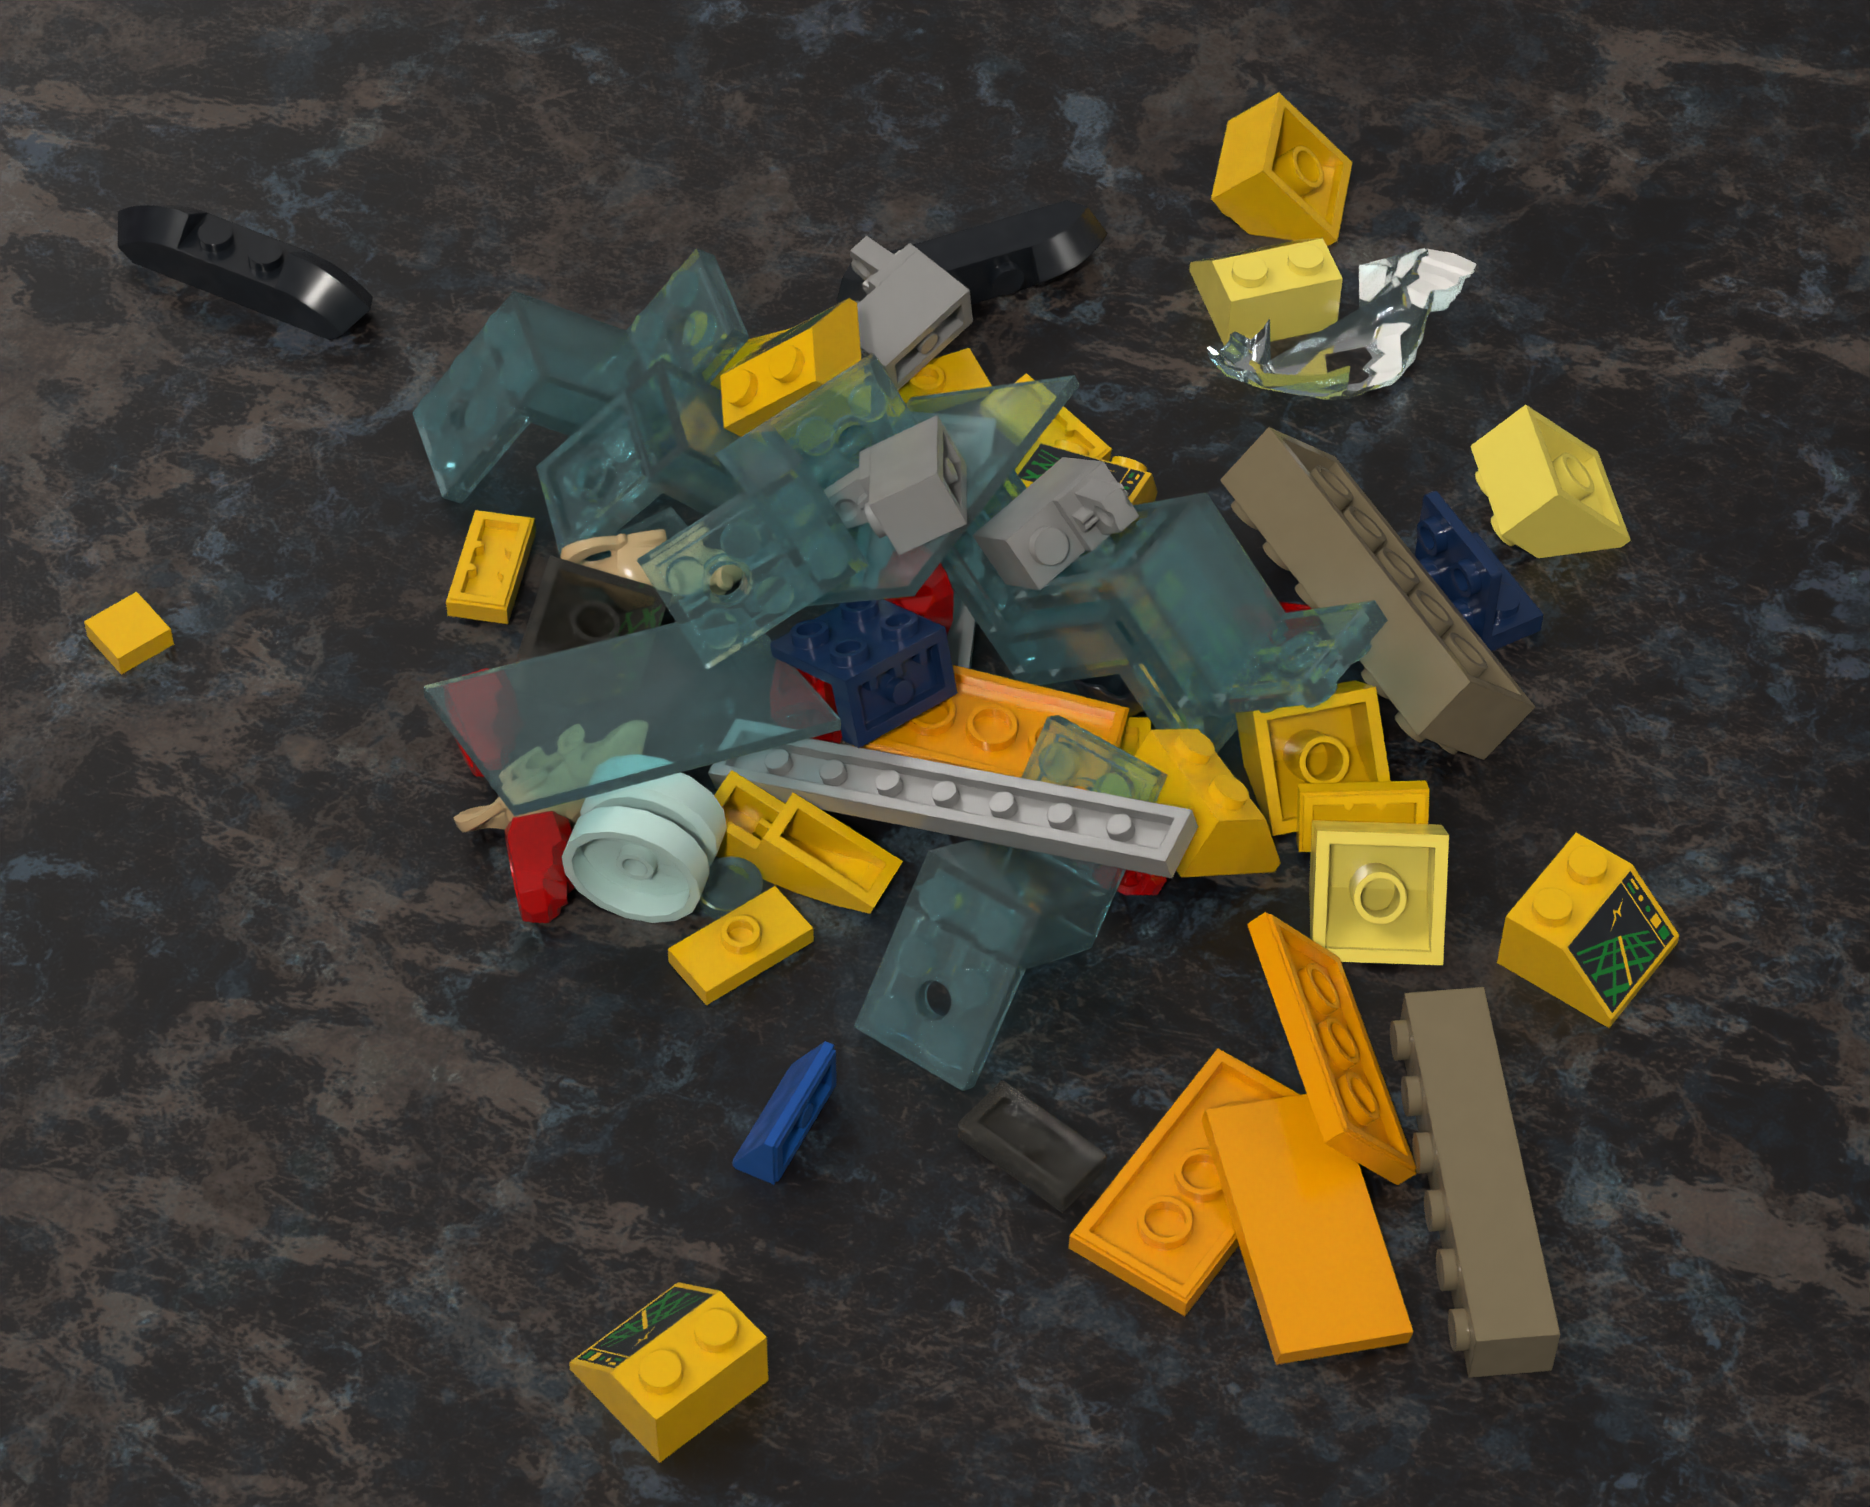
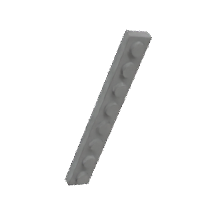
(972, 804)

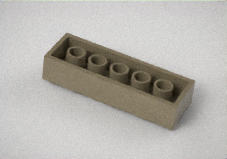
(1348, 553)

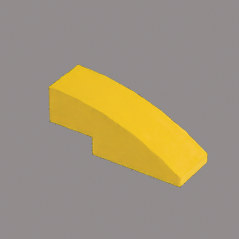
(802, 847)

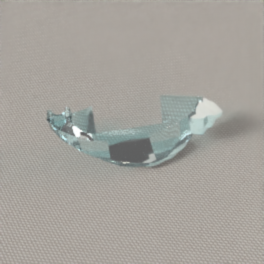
(1390, 323)

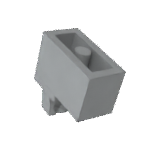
(909, 308)
(906, 487)
(1055, 522)

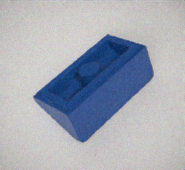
(788, 1115)

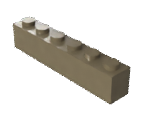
(1476, 1184)

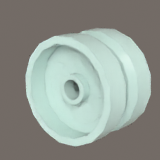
(646, 848)

